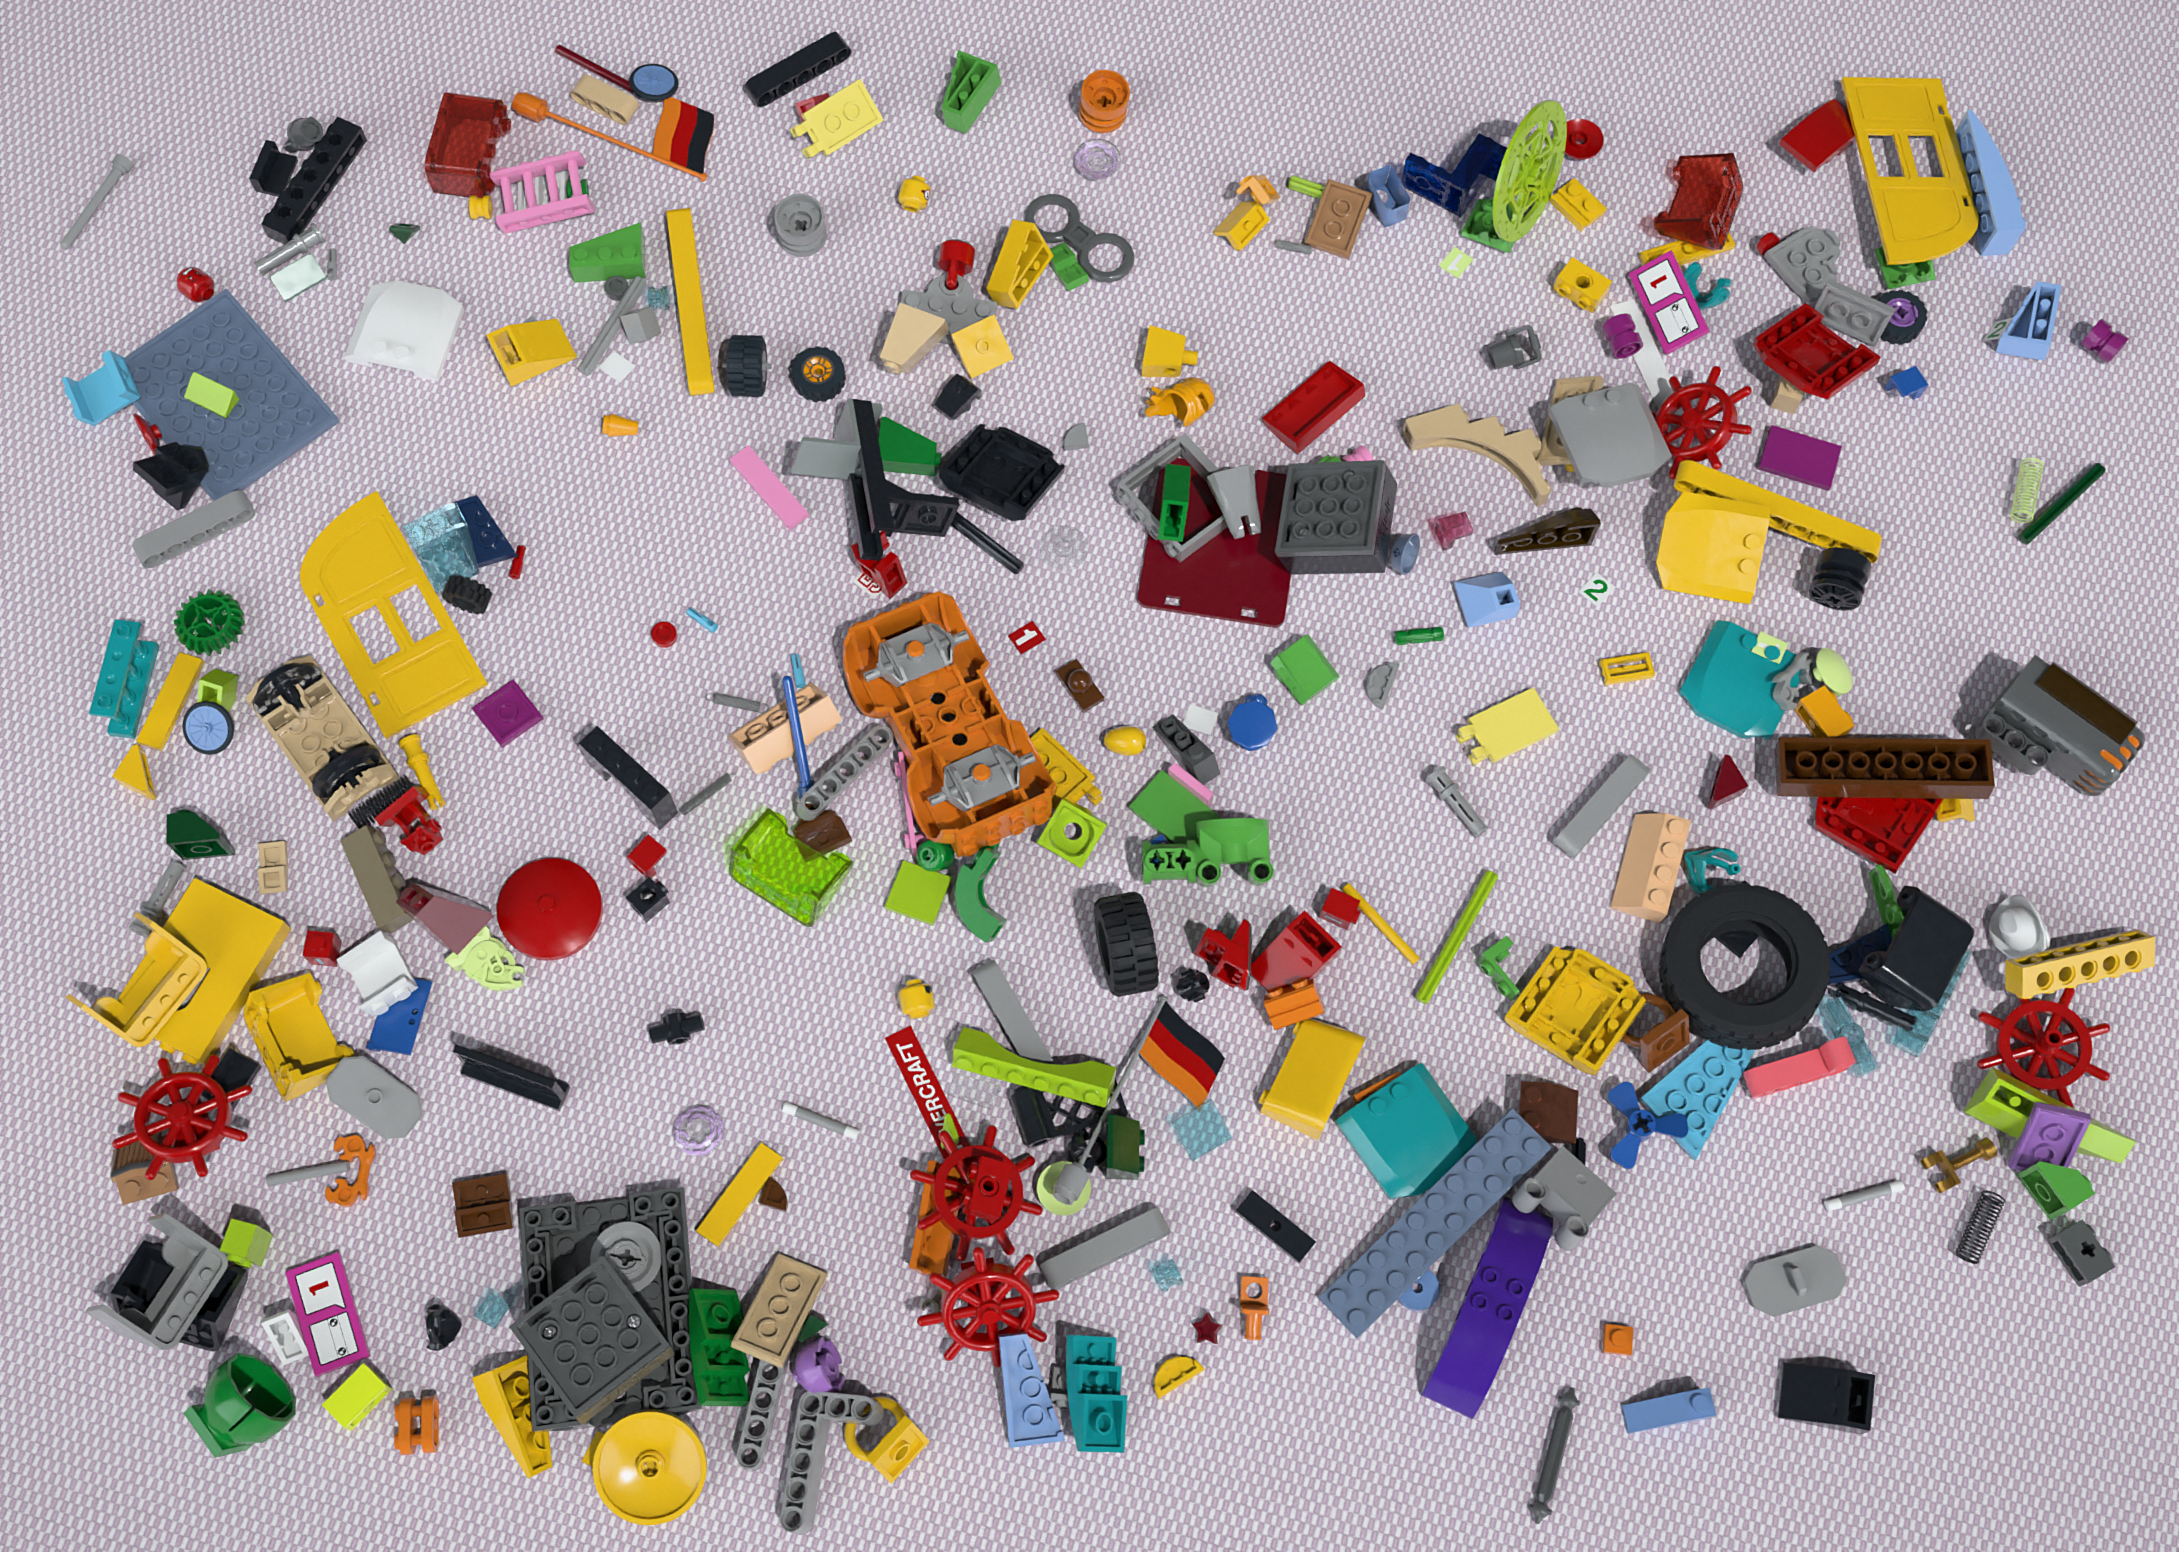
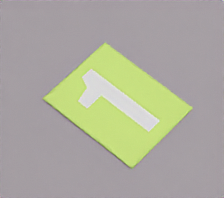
(1456, 262)
(1765, 640)

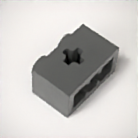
(2068, 1248)

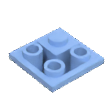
(1487, 599)

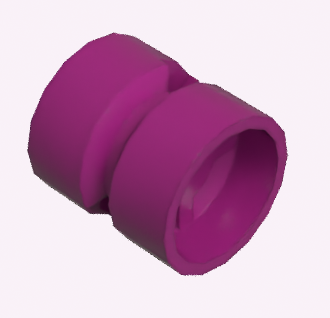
(1621, 335)
(2104, 341)

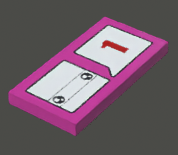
(1669, 302)
(327, 1314)

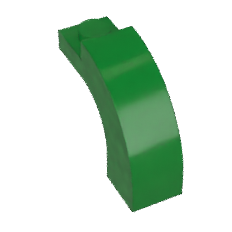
(970, 897)

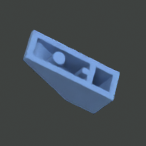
(1669, 1410)

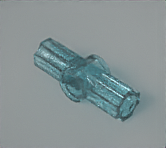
(1841, 1021)

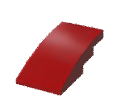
(1820, 135)

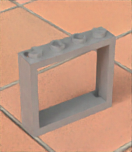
(1204, 467)

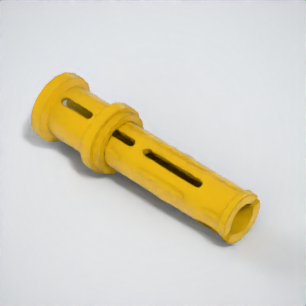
(419, 762)

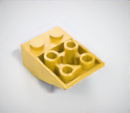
(530, 349)

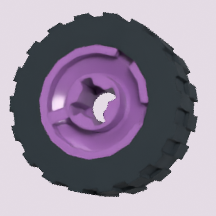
(1912, 313)

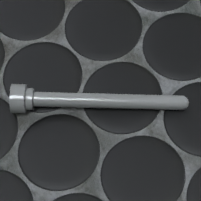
(120, 166)

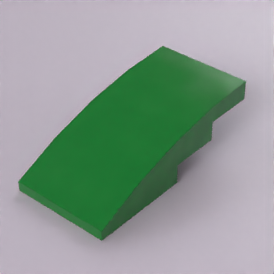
(716, 1365)

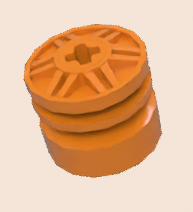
(1104, 101)

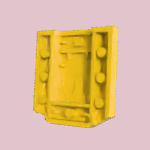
(1712, 546)
(1576, 1008)

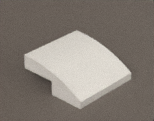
(542, 191)

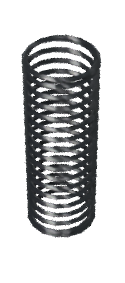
(376, 809)
(1985, 1198)

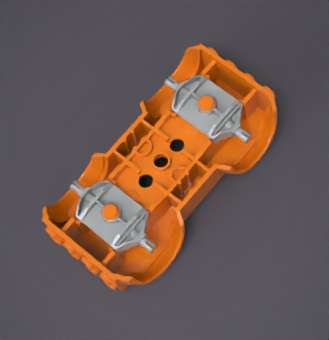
(956, 792)

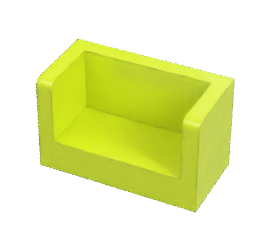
(357, 1397)

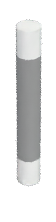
(821, 1121)
(1864, 1195)

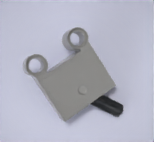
(1568, 1193)

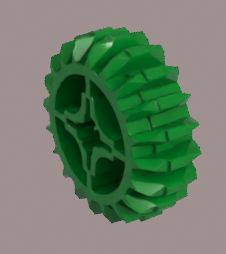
(222, 611)

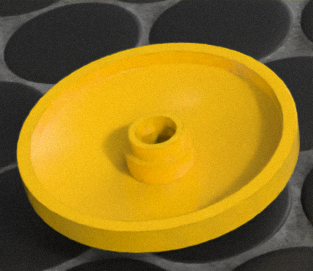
(650, 1467)

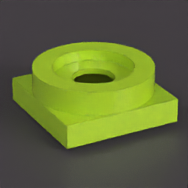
(1075, 850)

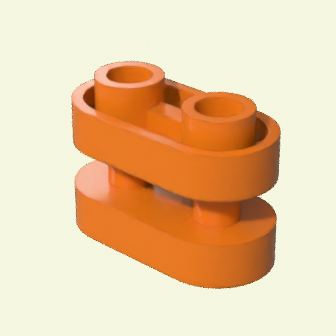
(407, 1413)

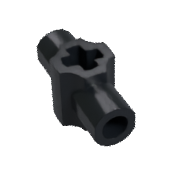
(676, 1028)

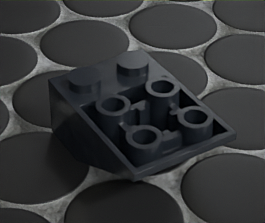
(1827, 1397)

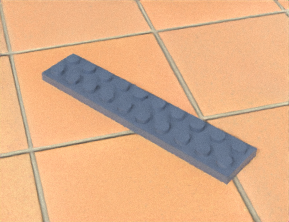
(1434, 1223)

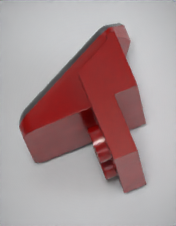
(1228, 956)

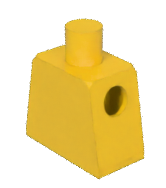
(1166, 353)

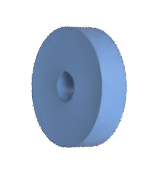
(1424, 1299)

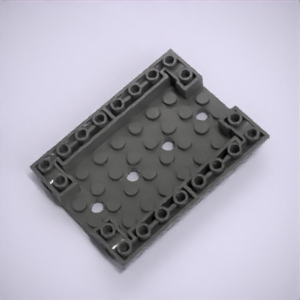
(558, 1248)

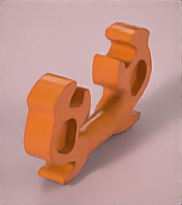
(345, 1194)

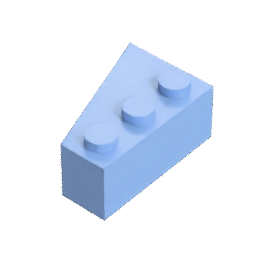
(2033, 325)

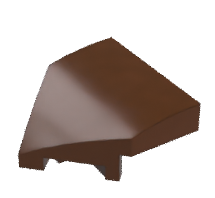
(824, 832)

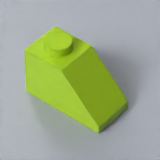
(218, 688)

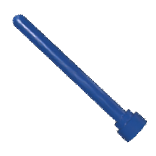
(806, 782)

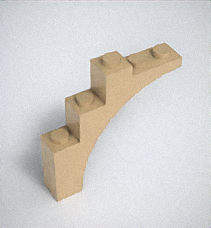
(1485, 437)

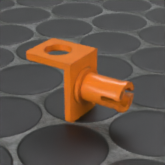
(1254, 1307)

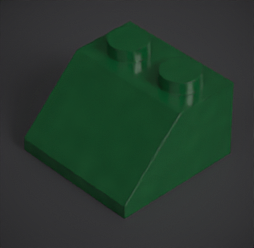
(194, 838)
(1123, 1148)

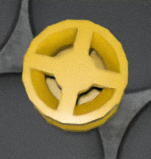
(481, 207)

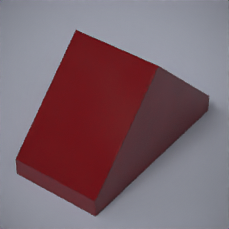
(1727, 783)

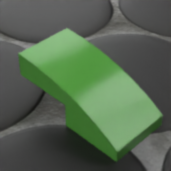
(1066, 267)

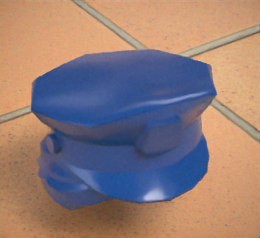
(1252, 723)

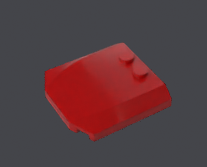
(1812, 354)
(1876, 827)

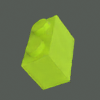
(245, 1244)

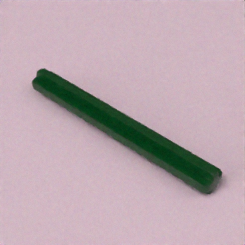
(2061, 503)

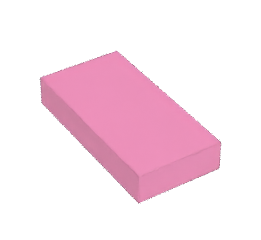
(1191, 784)

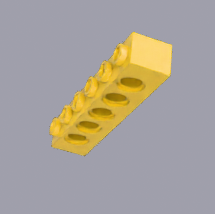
(2079, 963)

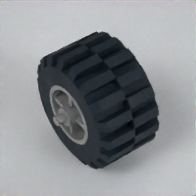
(747, 365)

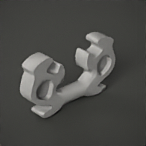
(1783, 693)

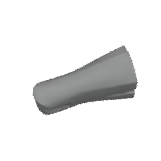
(1237, 498)

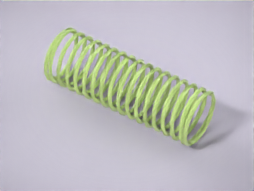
(2025, 495)

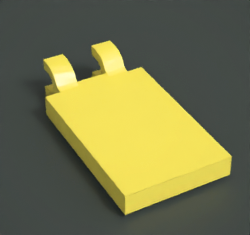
(838, 119)
(1508, 727)

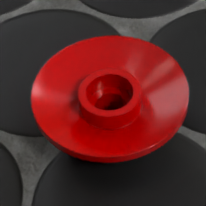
(1585, 133)
(150, 433)

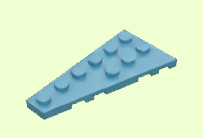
(1698, 1091)

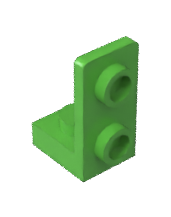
(1489, 966)

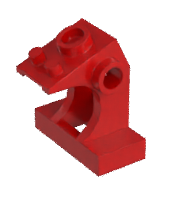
(880, 571)
(406, 811)

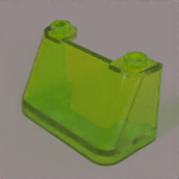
(786, 869)

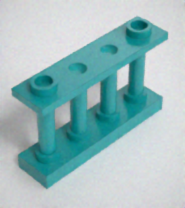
(124, 679)

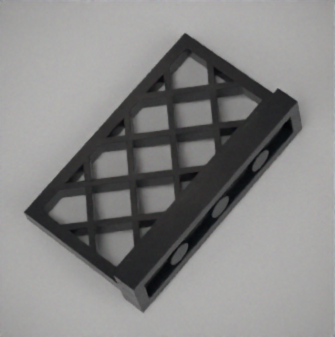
(512, 1078)

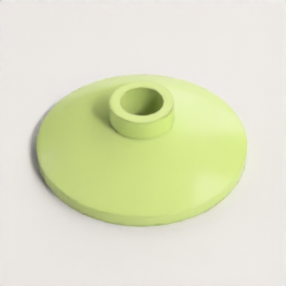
(1045, 1191)

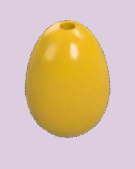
(1125, 740)

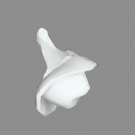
(2018, 928)

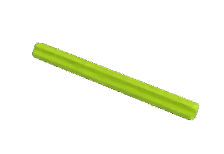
(1456, 937)

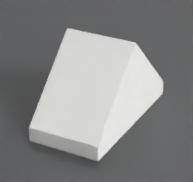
(286, 1336)

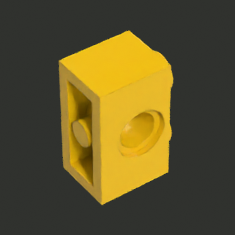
(1578, 274)

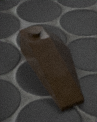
(1566, 530)

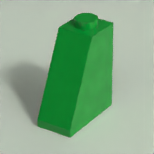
(906, 450)
(1174, 502)

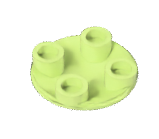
(1833, 671)

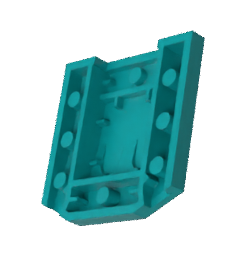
(1736, 685)
(1407, 1134)

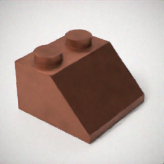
(1550, 1110)

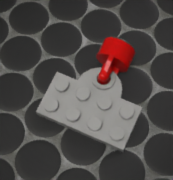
(951, 294)

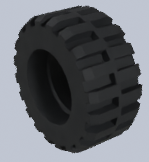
(1126, 944)

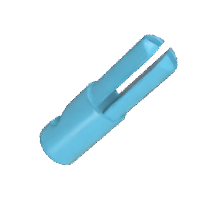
(702, 619)
(798, 672)

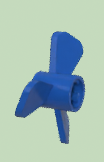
(1625, 1100)

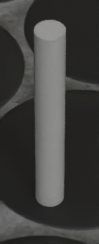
(307, 1173)

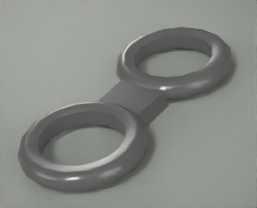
(1082, 238)

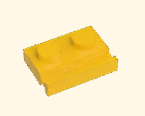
(1577, 204)

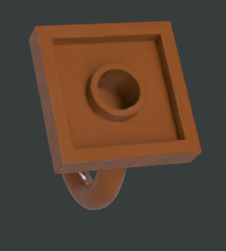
(1664, 1038)

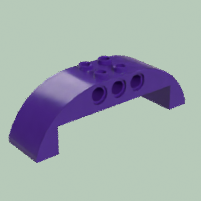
(1490, 1309)

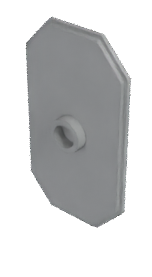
(374, 1097)
(1795, 1281)

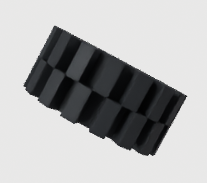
(467, 594)

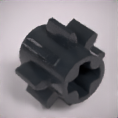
(1193, 985)

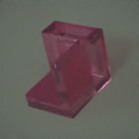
(1452, 528)

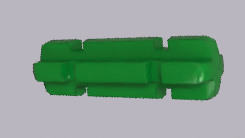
(1419, 636)

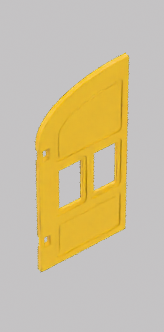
(1913, 214)
(362, 565)

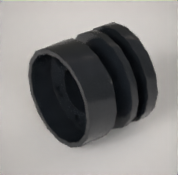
(1840, 578)

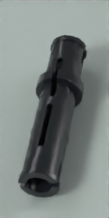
(1866, 1003)

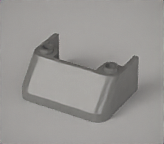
(195, 1274)

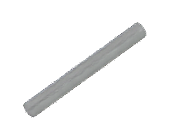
(612, 326)

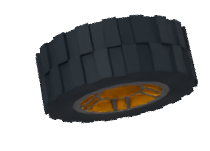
(818, 361)

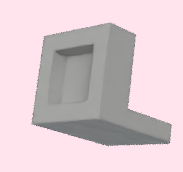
(640, 324)

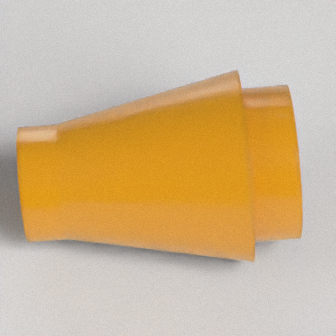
(619, 426)

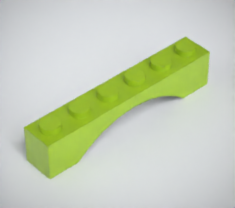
(1083, 1081)

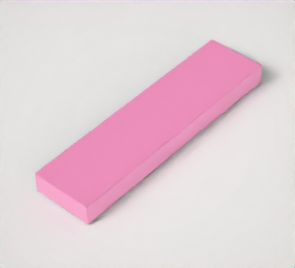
(769, 487)

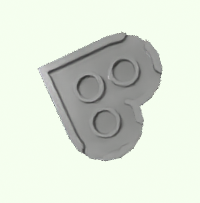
(1806, 261)

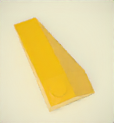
(507, 1401)

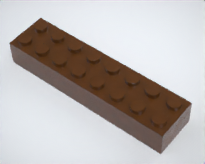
(1884, 768)

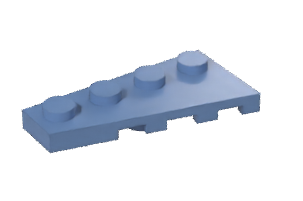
(1027, 1401)

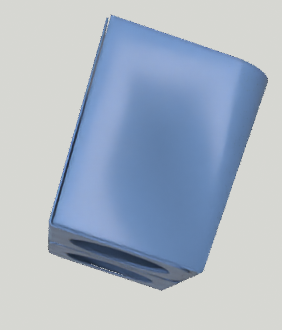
(1395, 191)

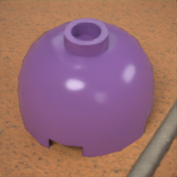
(818, 1367)

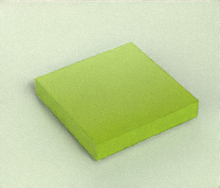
(918, 893)

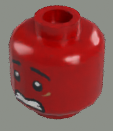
(195, 284)

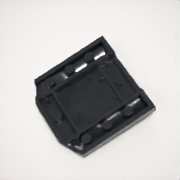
(1001, 472)

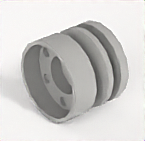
(800, 225)

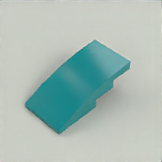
(1094, 1394)

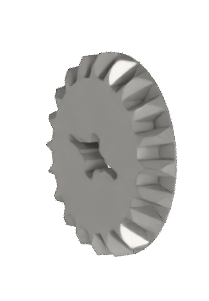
(642, 1246)

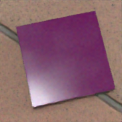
(507, 713)

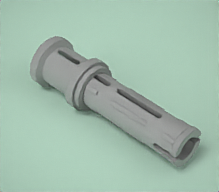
(298, 244)
(1446, 793)
(148, 909)

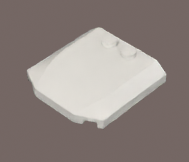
(406, 328)

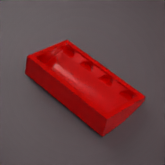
(1314, 406)

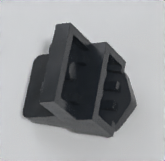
(174, 472)

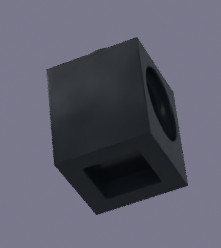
(644, 909)

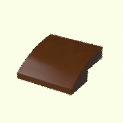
(483, 1205)

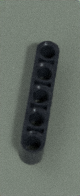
(797, 69)

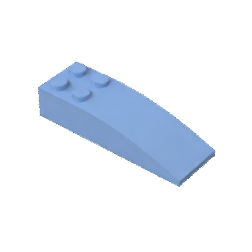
(1991, 188)

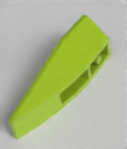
(2008, 1103)

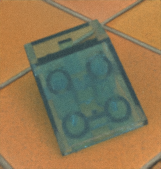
(443, 545)

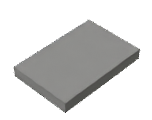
(1853, 312)

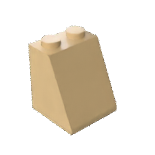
(911, 338)

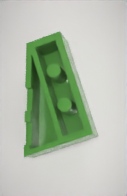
(610, 255)

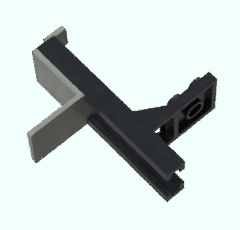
(858, 459)

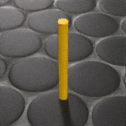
(1382, 925)

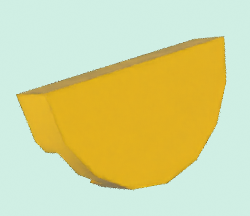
(1175, 1373)

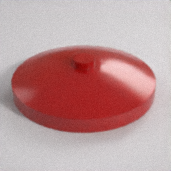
(550, 909)

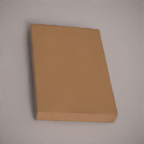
(1338, 219)

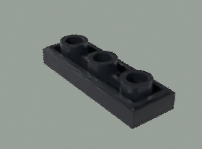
(1262, 1214)

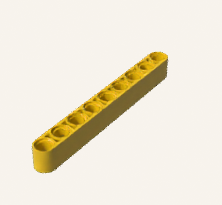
(690, 302)
(1785, 513)

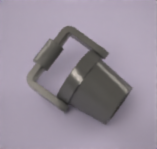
(303, 134)
(1509, 351)

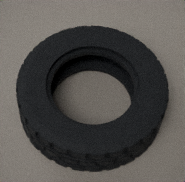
(1761, 913)

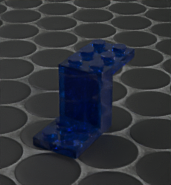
(1457, 189)

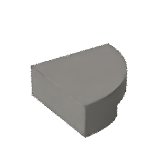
(1076, 438)

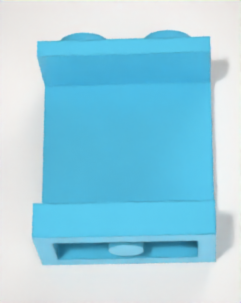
(102, 391)

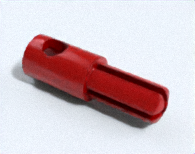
(517, 563)

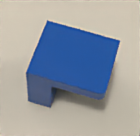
(1908, 383)

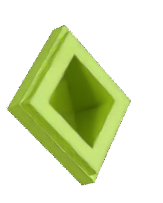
(950, 1127)

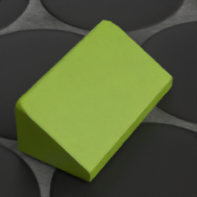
(211, 395)

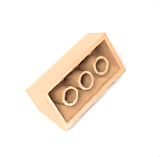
(770, 734)
(1650, 865)

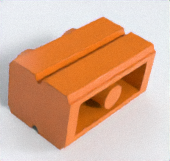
(1293, 1003)

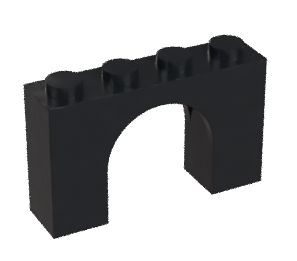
(612, 761)

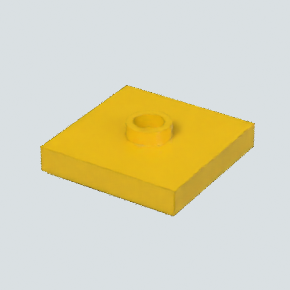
(981, 346)

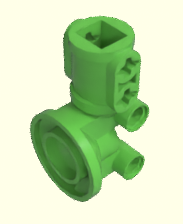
(1217, 843)

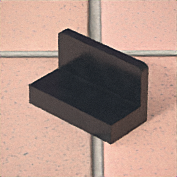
(272, 170)
(233, 1073)

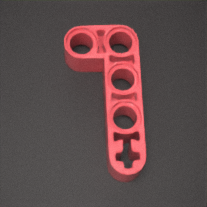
(1800, 1069)

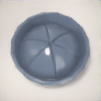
(1405, 552)

